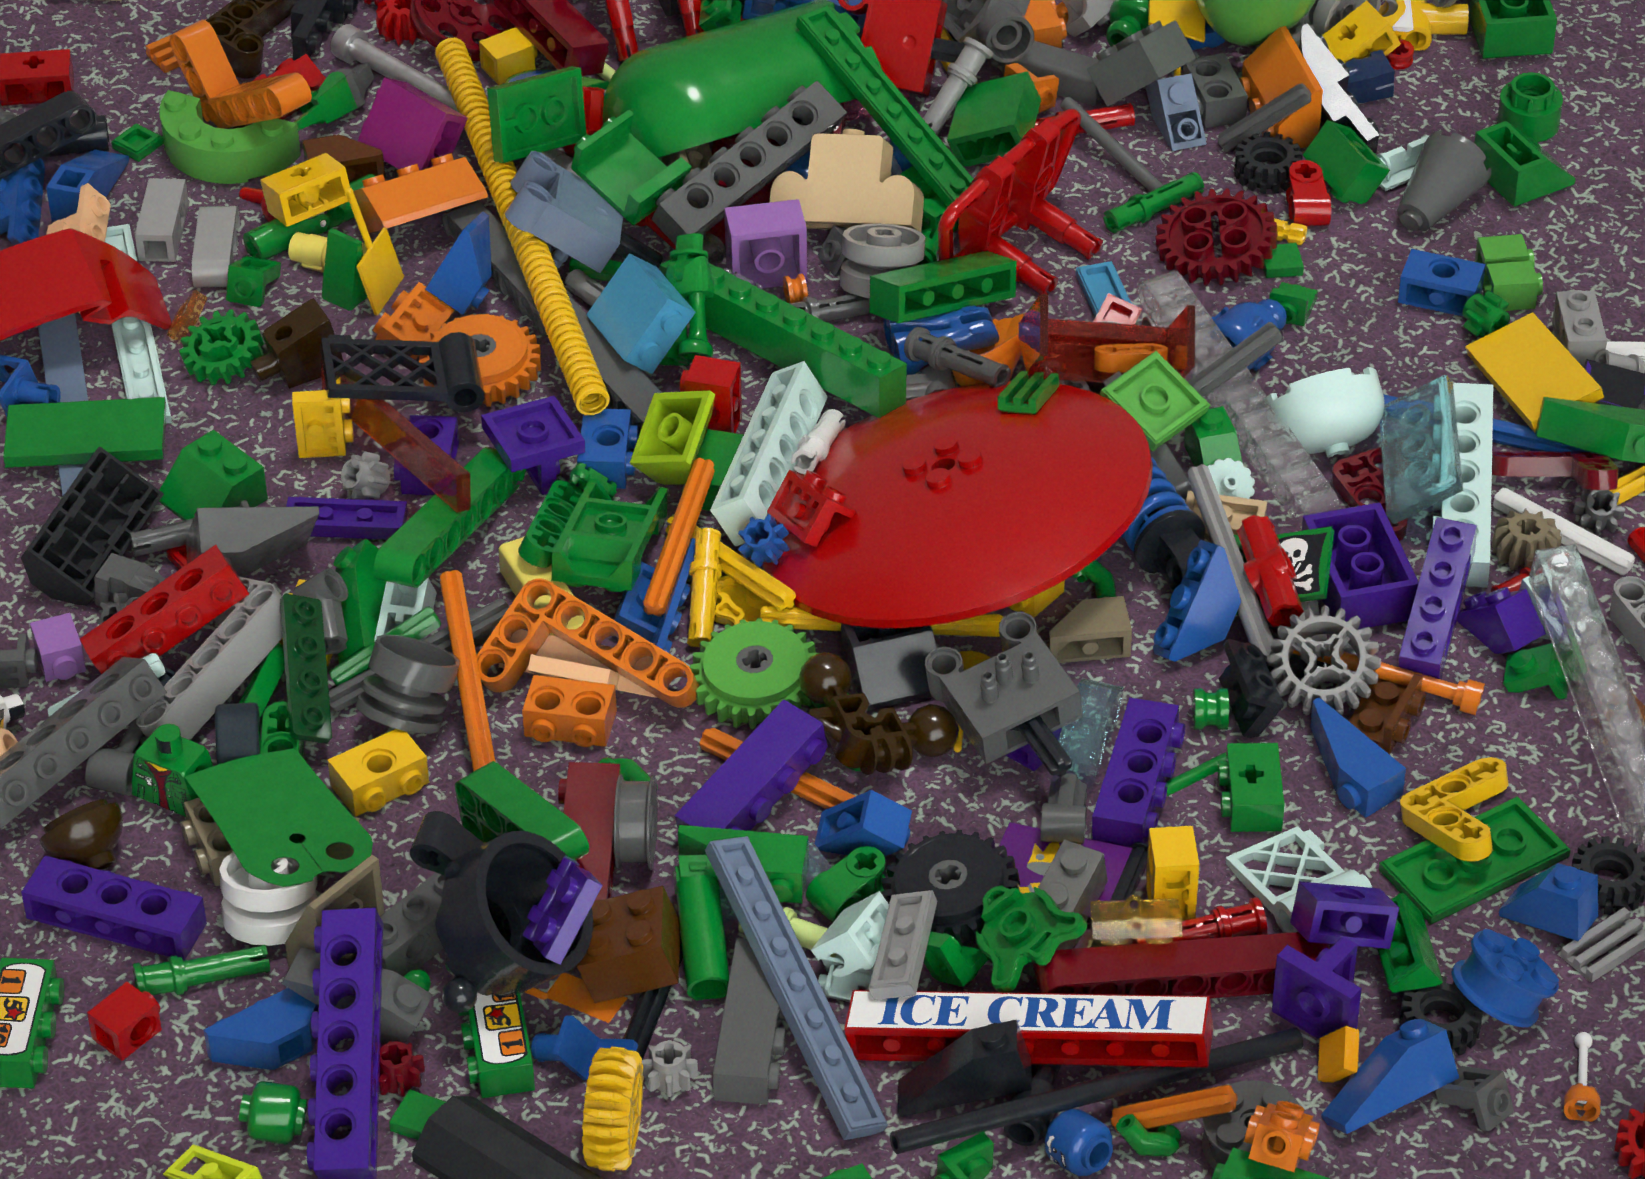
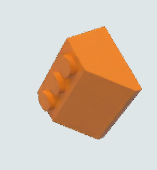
(1273, 71)
(418, 192)

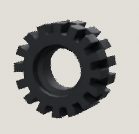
(1265, 149)
(1619, 859)
(1450, 999)

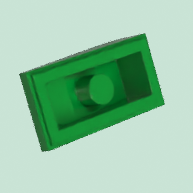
(340, 277)

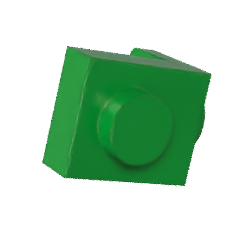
(1535, 669)

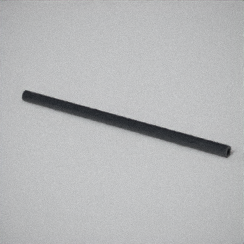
(1089, 1092)

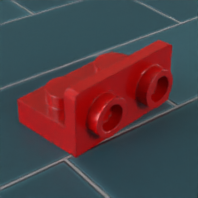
(807, 505)

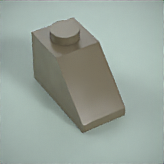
(1093, 631)

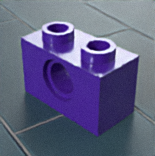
(1331, 911)

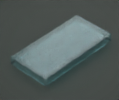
(1420, 449)

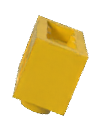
(1173, 867)

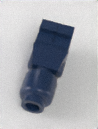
(1371, 77)

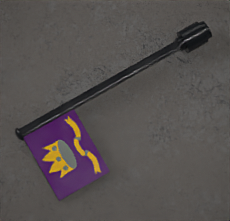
(1032, 860)

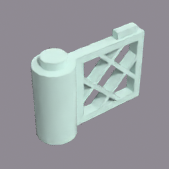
(1312, 858)

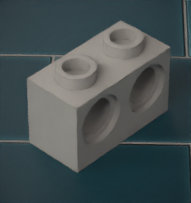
(1579, 324)

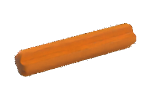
(1179, 1107)

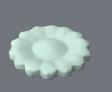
(1232, 478)

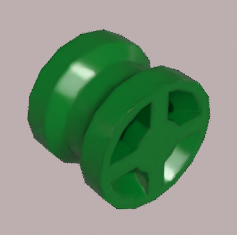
(1210, 708)

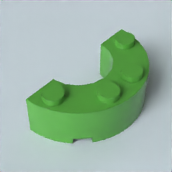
(221, 153)

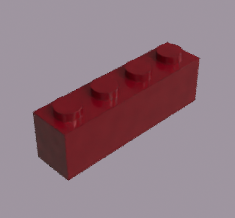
(558, 33)
(590, 802)

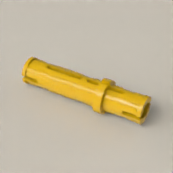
(705, 574)

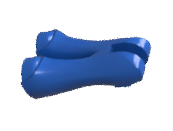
(968, 327)

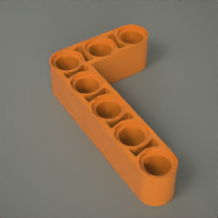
(221, 95)
(585, 638)

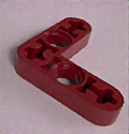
(1587, 468)
(1366, 484)

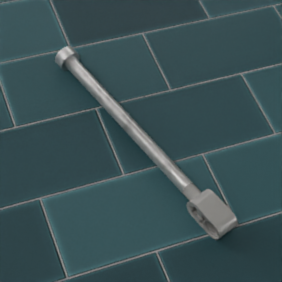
(353, 44)

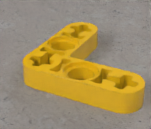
(1441, 814)

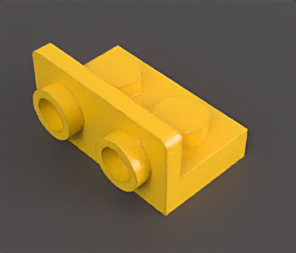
(321, 423)

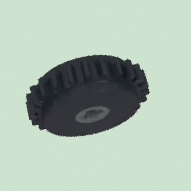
(959, 872)

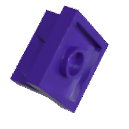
(534, 438)
(1318, 993)

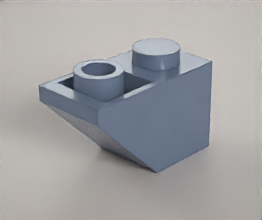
(1176, 111)

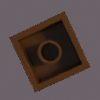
(632, 945)

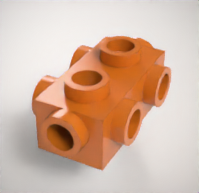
(1281, 1135)

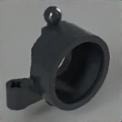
(514, 876)

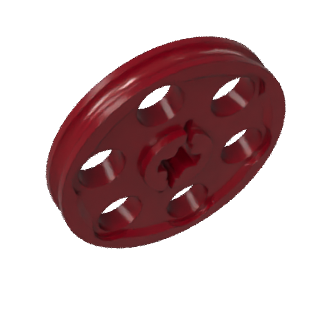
(460, 18)

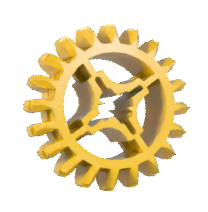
(612, 1108)

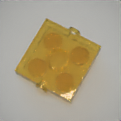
(1153, 919)

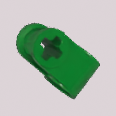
(845, 883)

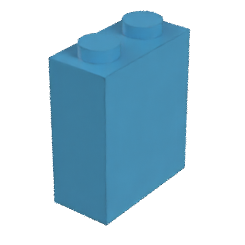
(640, 313)

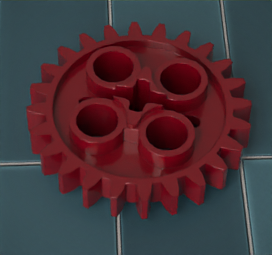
(1245, 236)

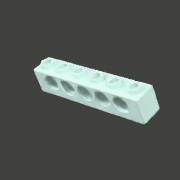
(782, 417)
(1473, 504)

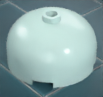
(1332, 409)

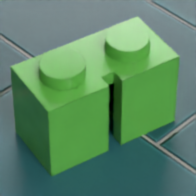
(1509, 270)

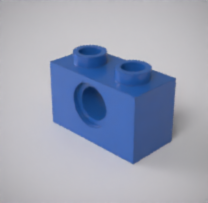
(1439, 282)
(608, 444)

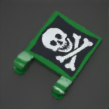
(1311, 558)

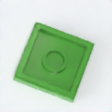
(1157, 399)

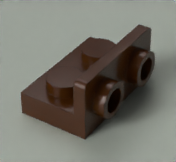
(1388, 711)

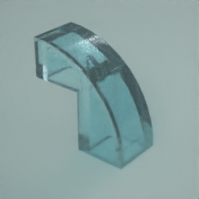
(1086, 737)

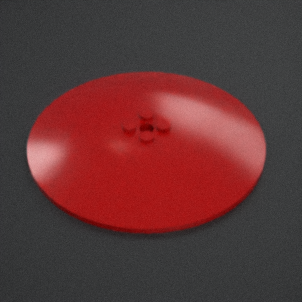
(967, 506)

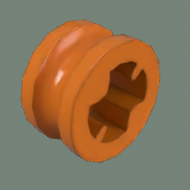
(795, 289)

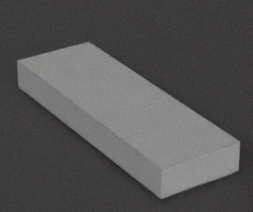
(903, 945)

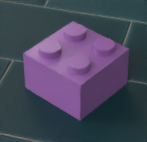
(766, 241)

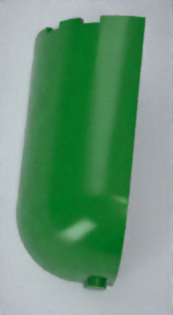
(721, 79)

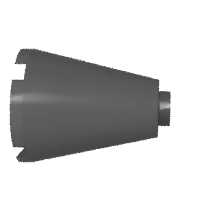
(1442, 179)

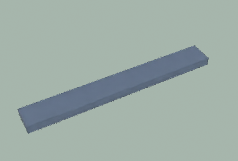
(65, 369)
(796, 988)

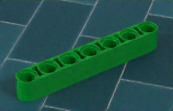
(439, 530)

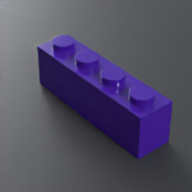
(758, 772)

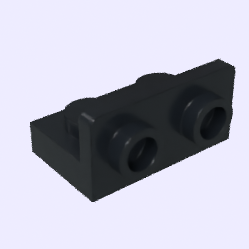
(1250, 688)

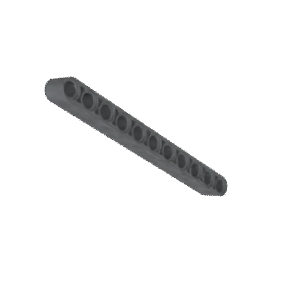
(624, 382)

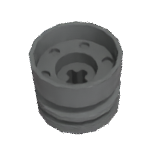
(407, 684)

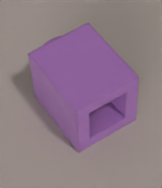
(58, 647)

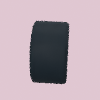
(237, 731)

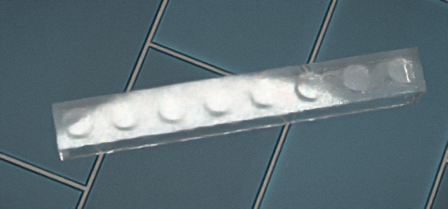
(1595, 680)

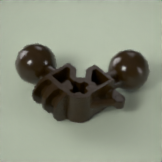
(869, 740)

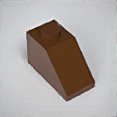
(355, 156)

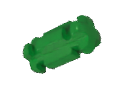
(582, 476)

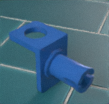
(23, 385)
(574, 1046)

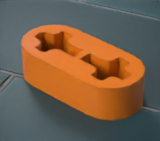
(1123, 357)

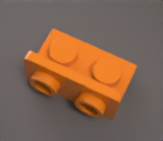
(413, 317)

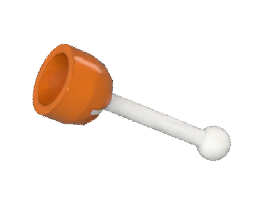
(1581, 1092)

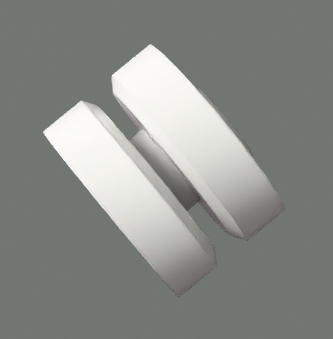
(260, 910)

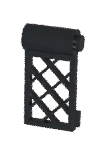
(451, 369)

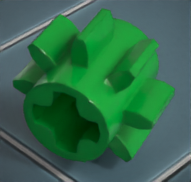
(1485, 313)

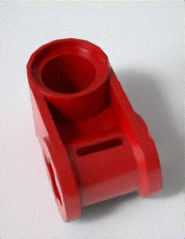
(1307, 195)

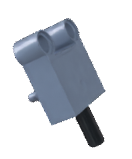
(570, 216)

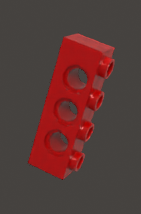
(167, 611)

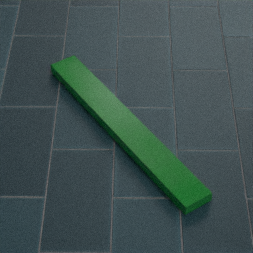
(885, 103)

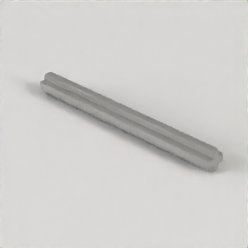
(1222, 535)

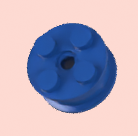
(1505, 978)

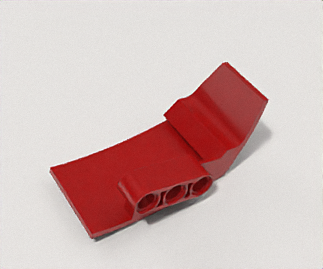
(72, 275)

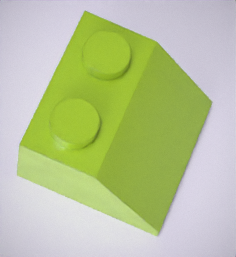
(672, 435)

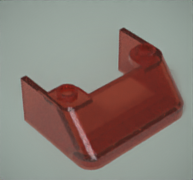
(1070, 345)

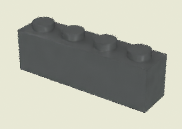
(748, 1034)

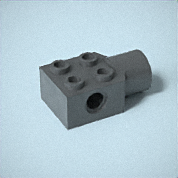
(993, 23)

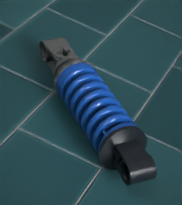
(1164, 527)

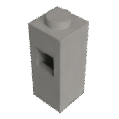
(161, 220)

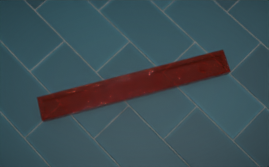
(411, 448)

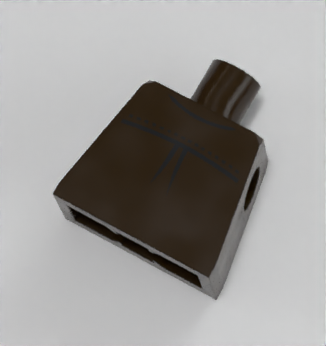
(295, 346)

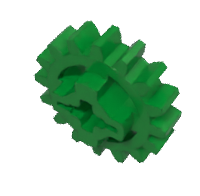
(221, 347)

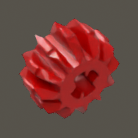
(395, 21)

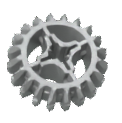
(1310, 650)

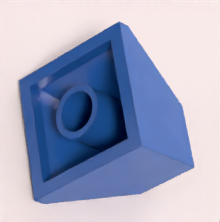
(466, 268)

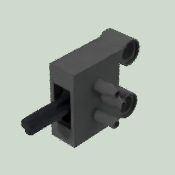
(1009, 697)

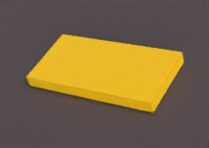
(1531, 364)

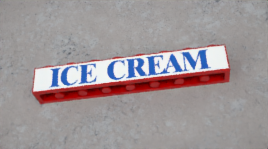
(1054, 1026)

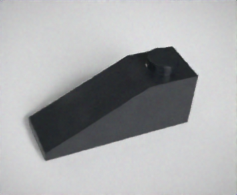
(973, 1068)

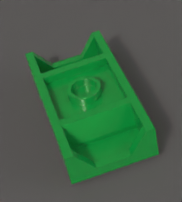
(606, 539)

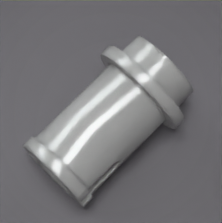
(1630, 362)

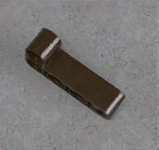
(240, 31)

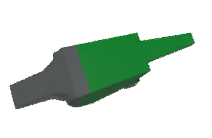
(337, 96)

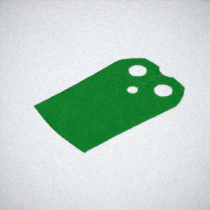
(267, 800)

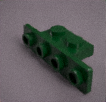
(305, 668)

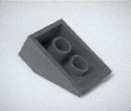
(250, 534)

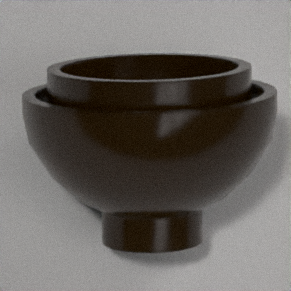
(85, 834)

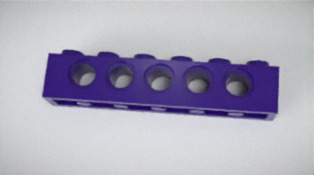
(356, 1155)

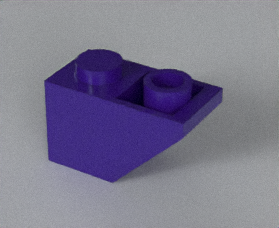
(1501, 619)

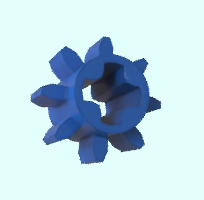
(763, 540)

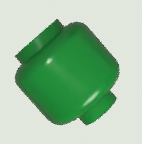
(273, 1112)

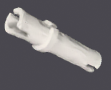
(817, 444)

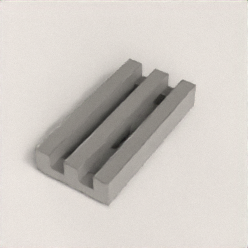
(1598, 932)

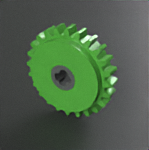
(751, 670)

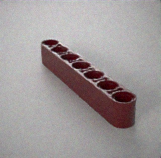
(1177, 968)

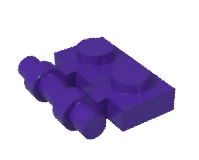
(561, 909)

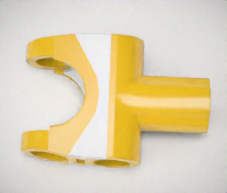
(1419, 19)

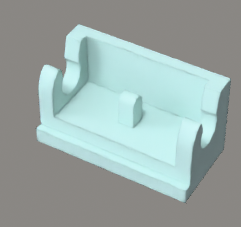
(855, 935)

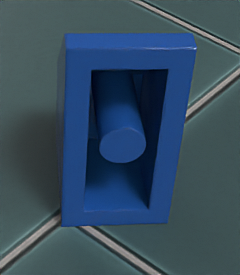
(864, 821)
(1556, 901)

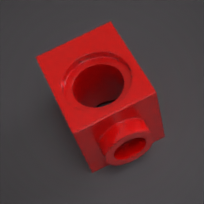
(125, 1020)

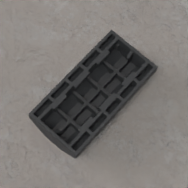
(87, 527)
(479, 1143)

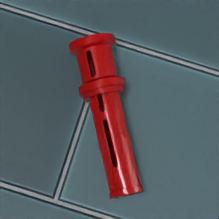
(1223, 922)

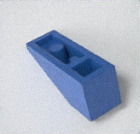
(1358, 767)
(1395, 1073)

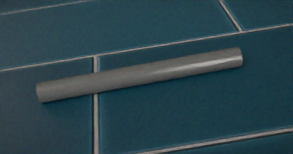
(1113, 147)

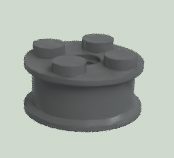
(1229, 1129)

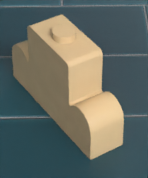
(851, 184)

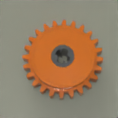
(504, 352)

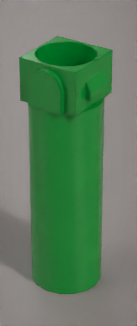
(701, 927)

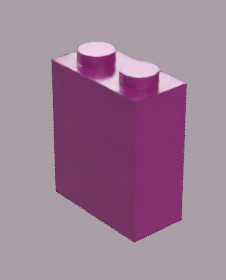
(410, 125)

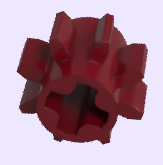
(399, 1068)

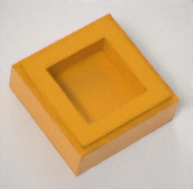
(1338, 1054)

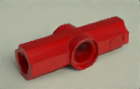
(1269, 570)

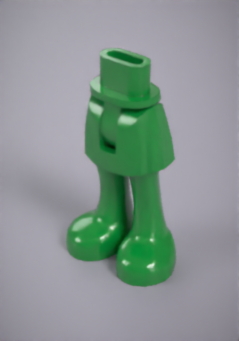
(693, 279)

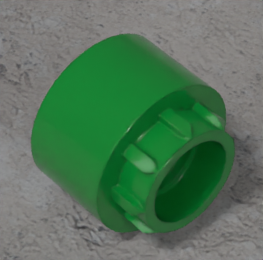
(1531, 105)

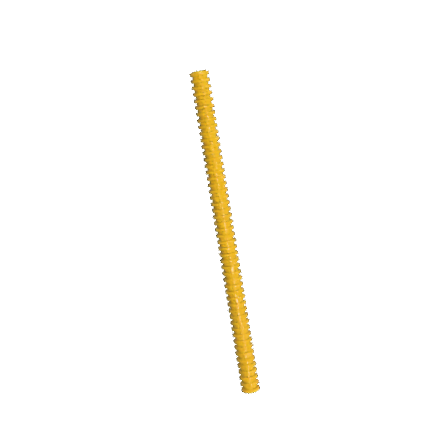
(531, 252)

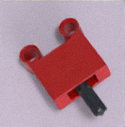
(907, 39)

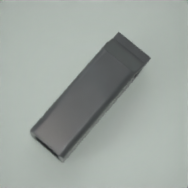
(1064, 64)

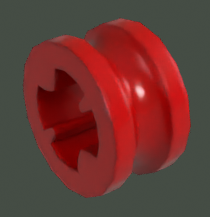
(1405, 58)

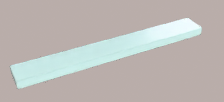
(135, 339)

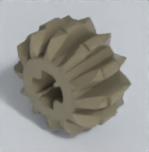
(1521, 535)

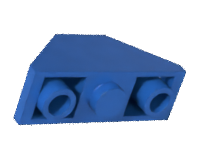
(1200, 605)
(264, 1033)

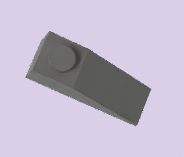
(401, 1002)

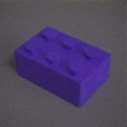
(1367, 566)

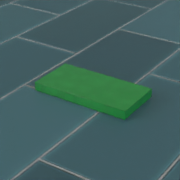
(74, 430)
(1445, 884)

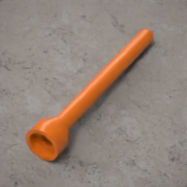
(1463, 694)

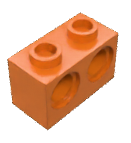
(569, 711)

